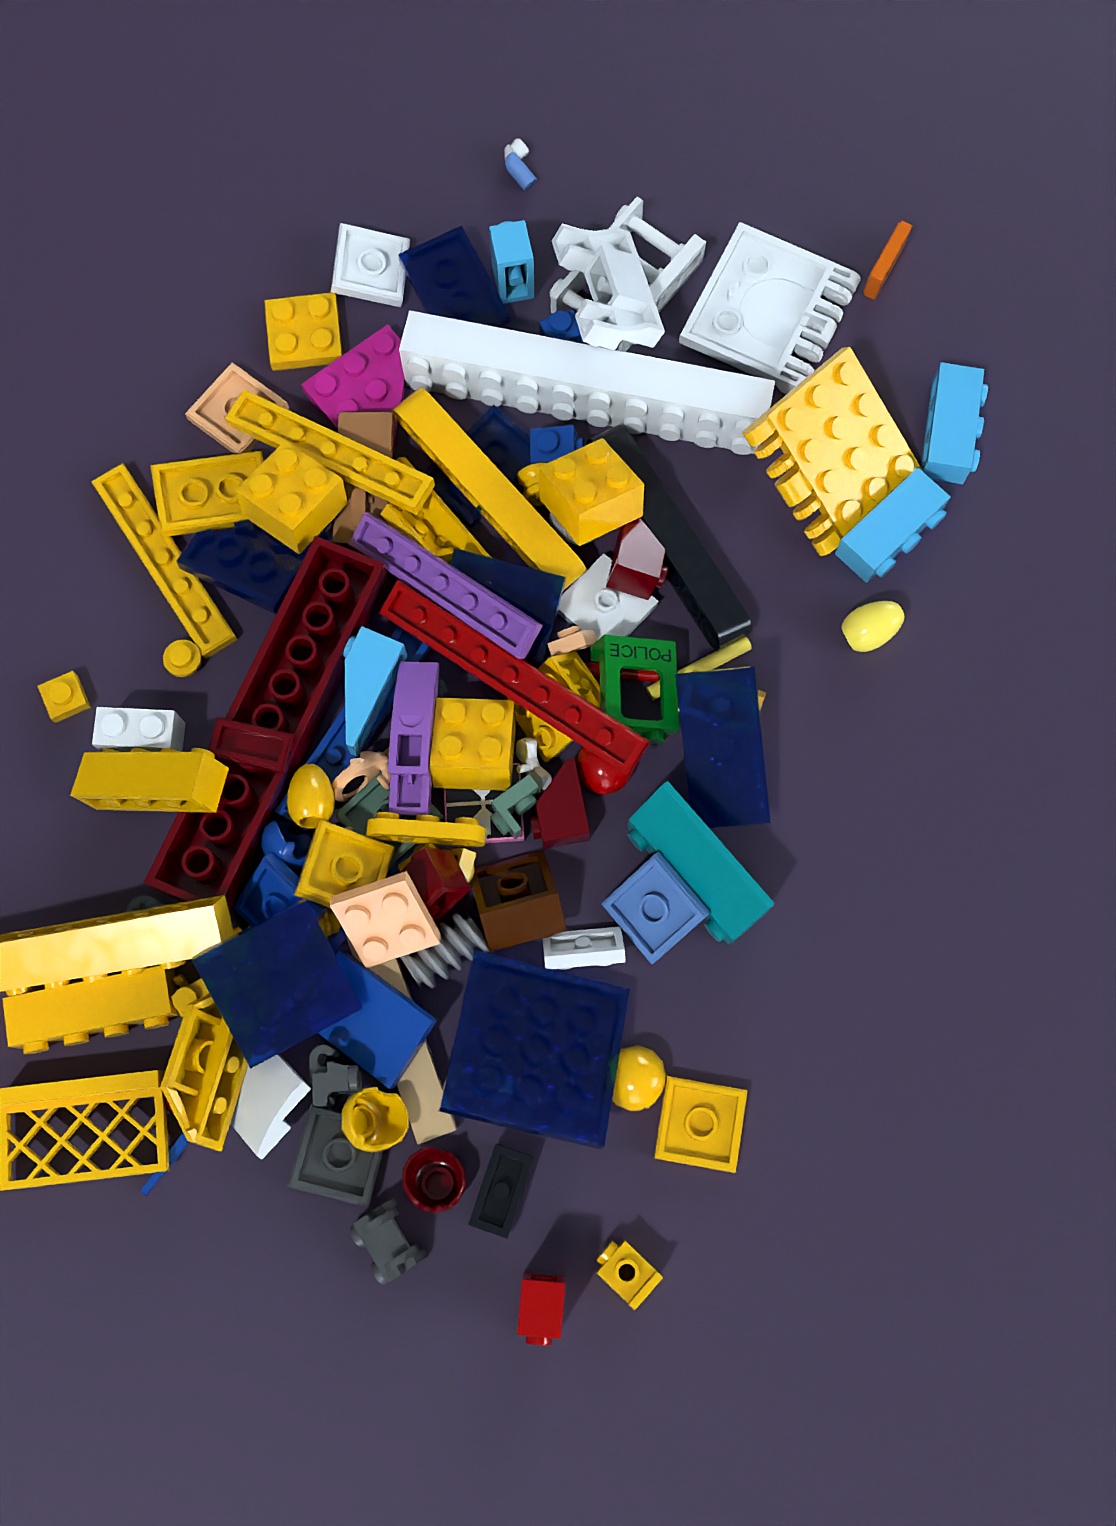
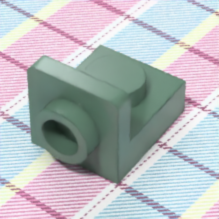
(515, 799)

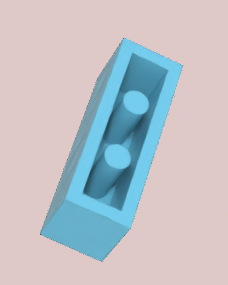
(953, 423)
(893, 526)

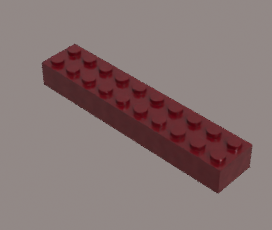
(283, 691)

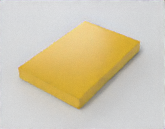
(201, 492)

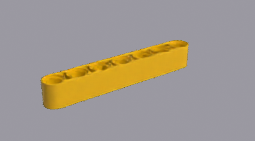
(487, 487)

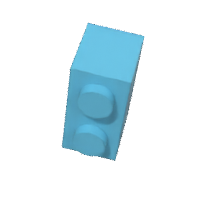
(512, 261)

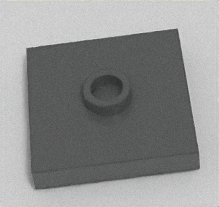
(329, 1162)

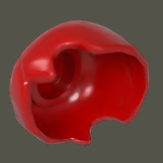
(599, 775)

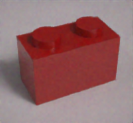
(541, 1308)

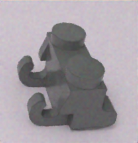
(334, 1079)
(385, 1243)

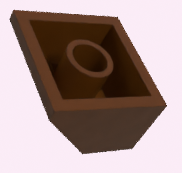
(517, 901)

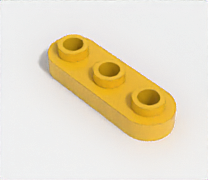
(426, 830)

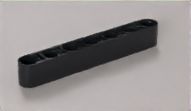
(688, 563)

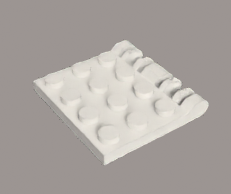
(767, 305)

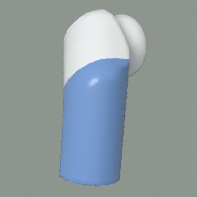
(516, 167)

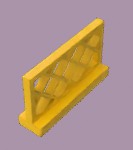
(76, 1093)

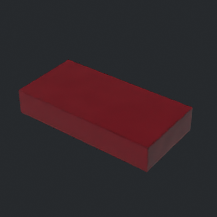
(251, 745)

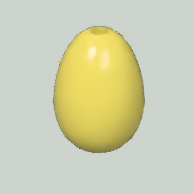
(872, 625)

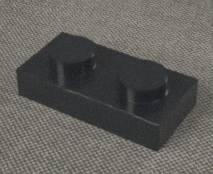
(501, 1191)

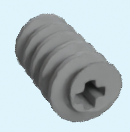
(453, 944)

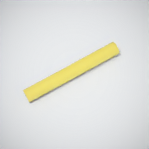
(708, 662)

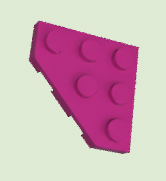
(361, 380)

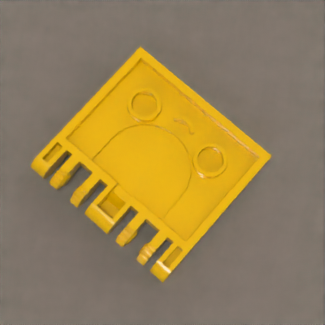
(839, 448)

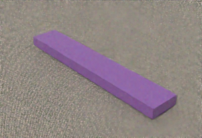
(446, 585)

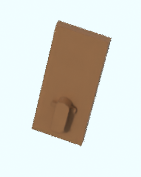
(375, 432)

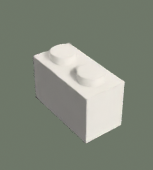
(137, 728)

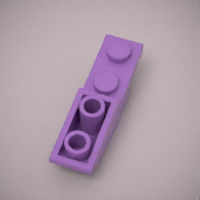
(412, 738)

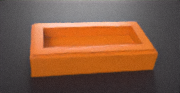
(887, 259)

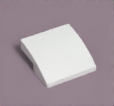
(264, 1102)

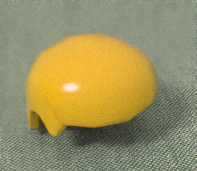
(638, 1078)
(374, 1119)

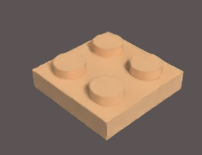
(385, 919)

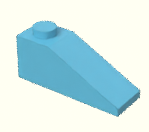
(369, 677)

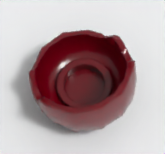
(433, 1179)

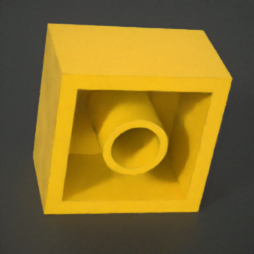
(591, 491)
(292, 497)
(473, 744)

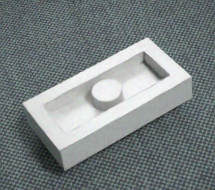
(584, 948)

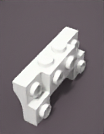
(617, 284)

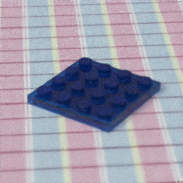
(536, 1050)

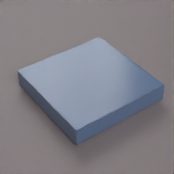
(655, 908)

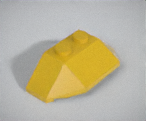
(204, 1075)

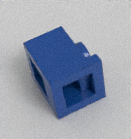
(561, 326)

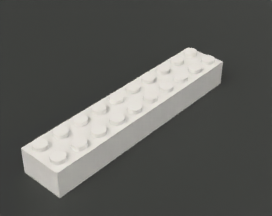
(582, 382)

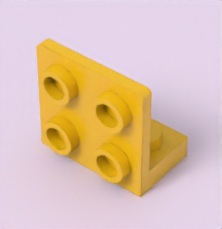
(573, 674)

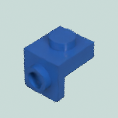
(553, 442)

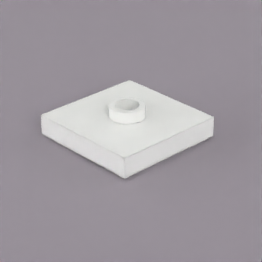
(369, 265)
(602, 608)

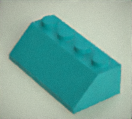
(702, 861)

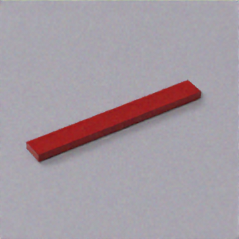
(515, 678)

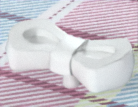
(527, 753)

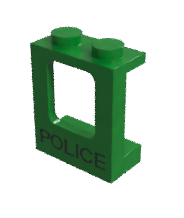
(638, 654)

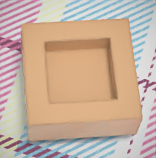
(572, 640)

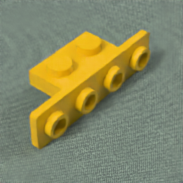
(433, 526)

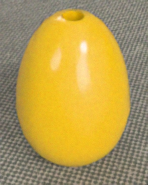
(310, 796)

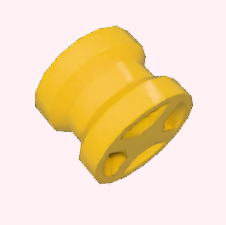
(529, 479)

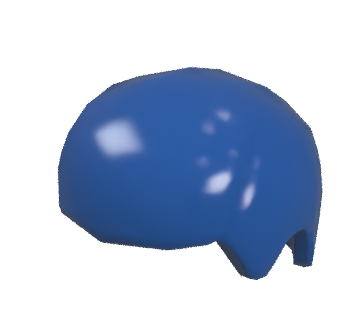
(288, 847)

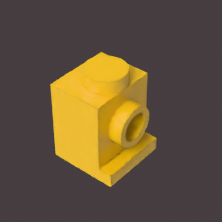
(644, 1277)

